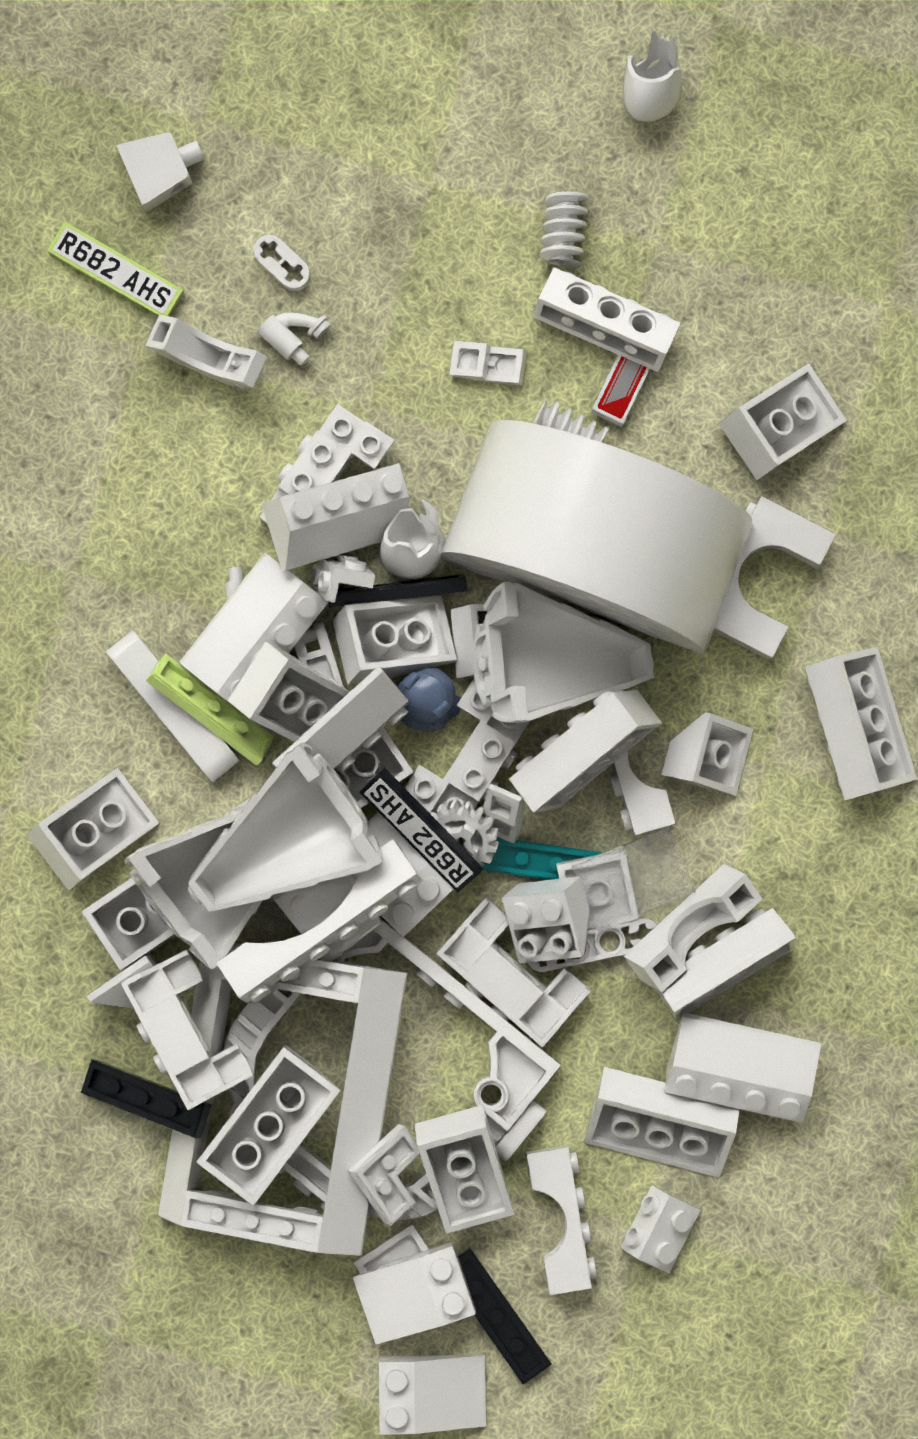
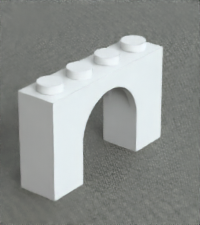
(777, 530)

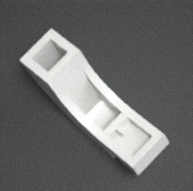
(205, 354)

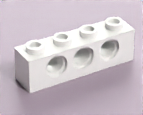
(590, 324)

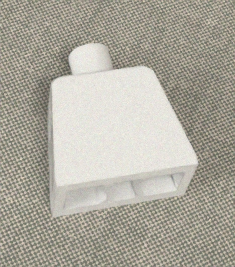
(158, 167)

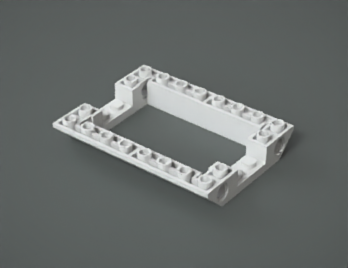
(359, 1125)

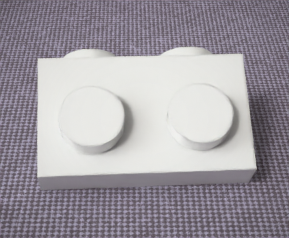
(343, 569)
(660, 1229)

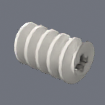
(562, 227)
(551, 418)

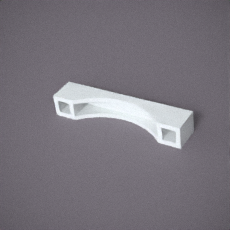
(260, 965)

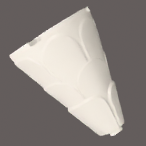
(549, 656)
(287, 837)
(163, 878)

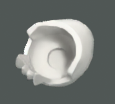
(656, 89)
(412, 545)

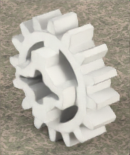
(464, 824)

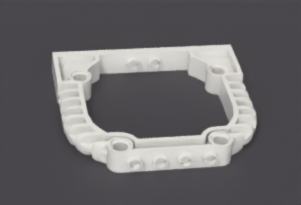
(515, 1063)

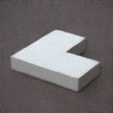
(379, 1171)

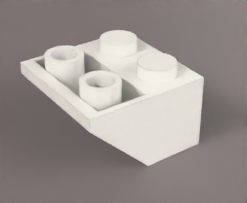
(548, 919)

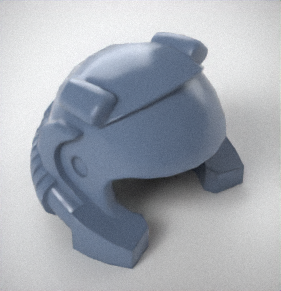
(430, 699)

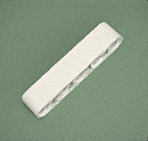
(202, 745)

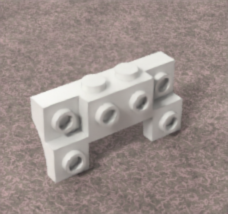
(330, 452)
(476, 764)
(505, 981)
(175, 1035)

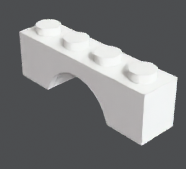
(644, 806)
(717, 901)
(567, 1264)

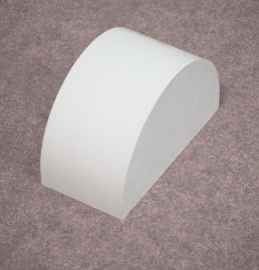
(599, 531)

